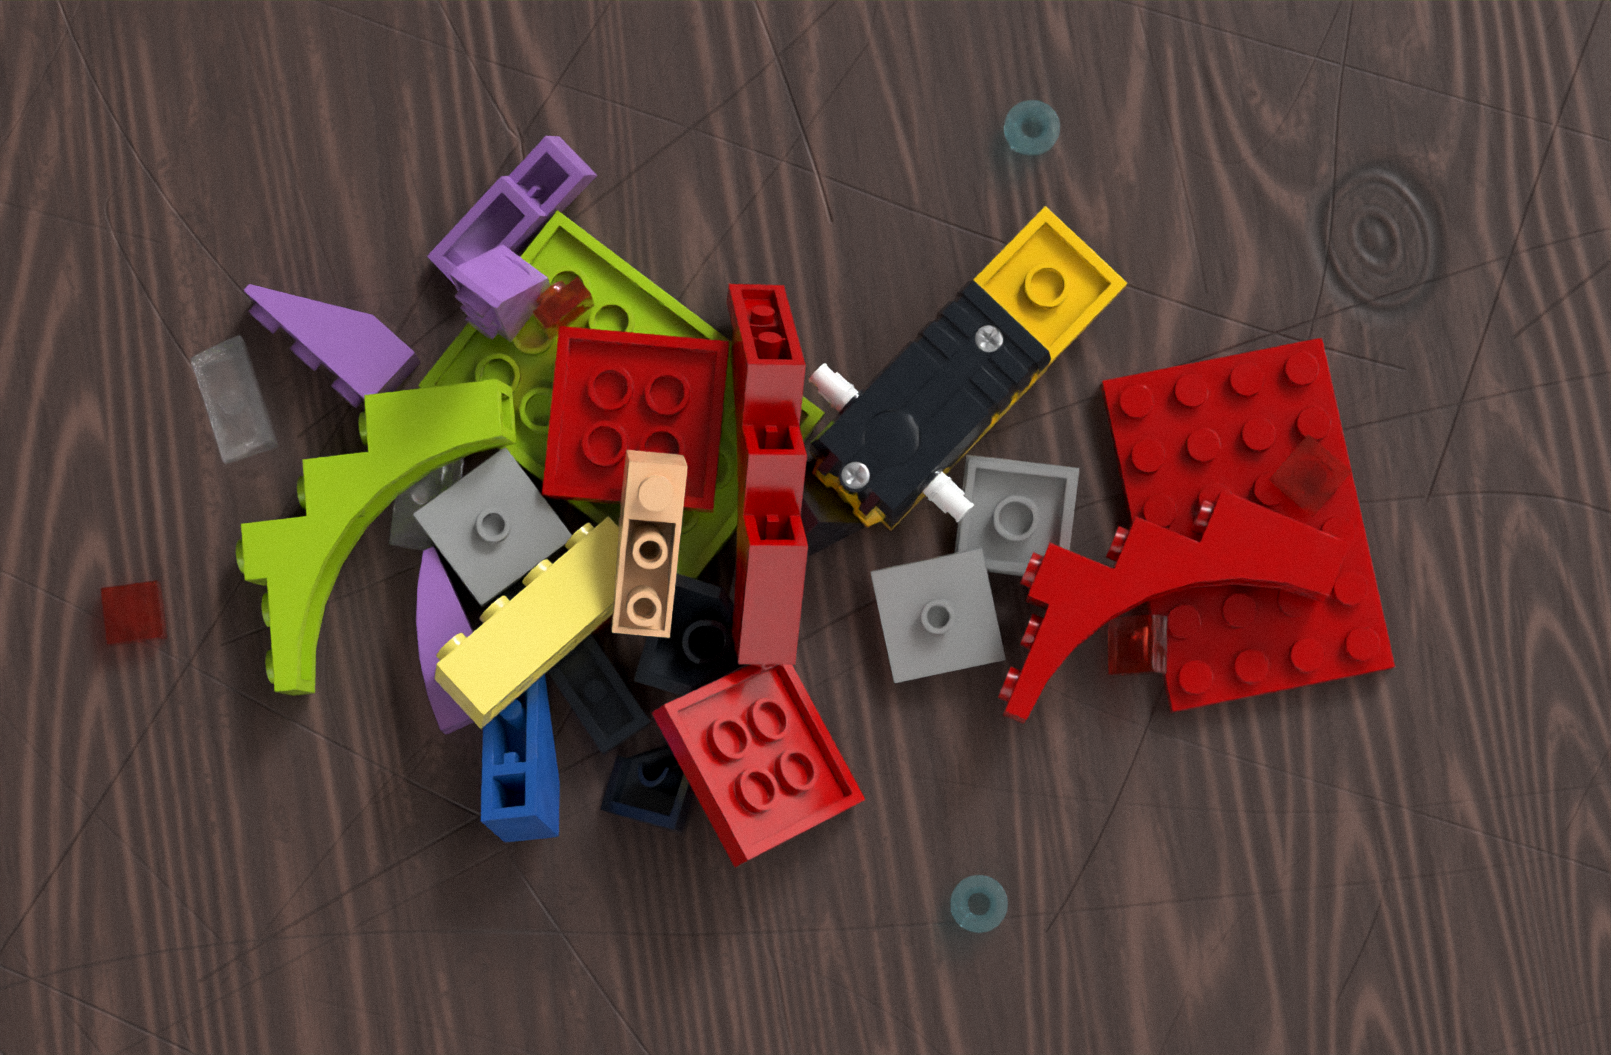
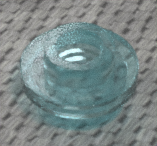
(1032, 111)
(997, 903)

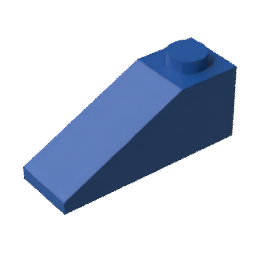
(521, 770)

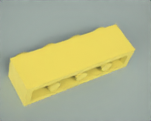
(534, 628)

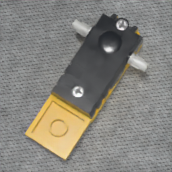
(959, 375)

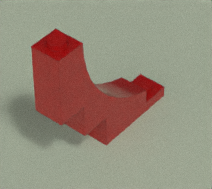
(770, 475)

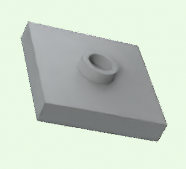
(1016, 510)
(493, 527)
(938, 615)

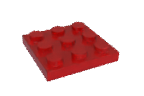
(638, 396)
(758, 758)

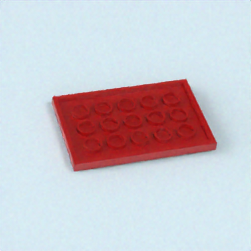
(1229, 429)

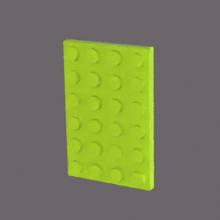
(623, 303)

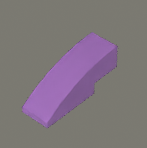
(516, 205)
(437, 621)

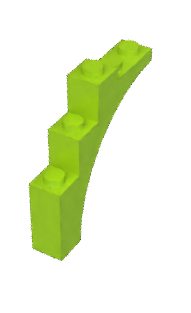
(343, 494)

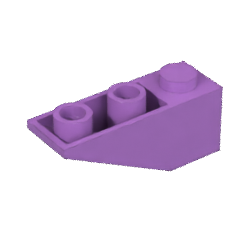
(498, 292)
(345, 341)

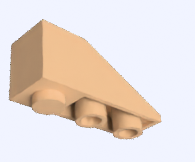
(648, 542)

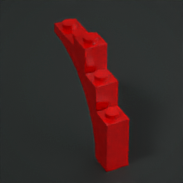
(1235, 547)

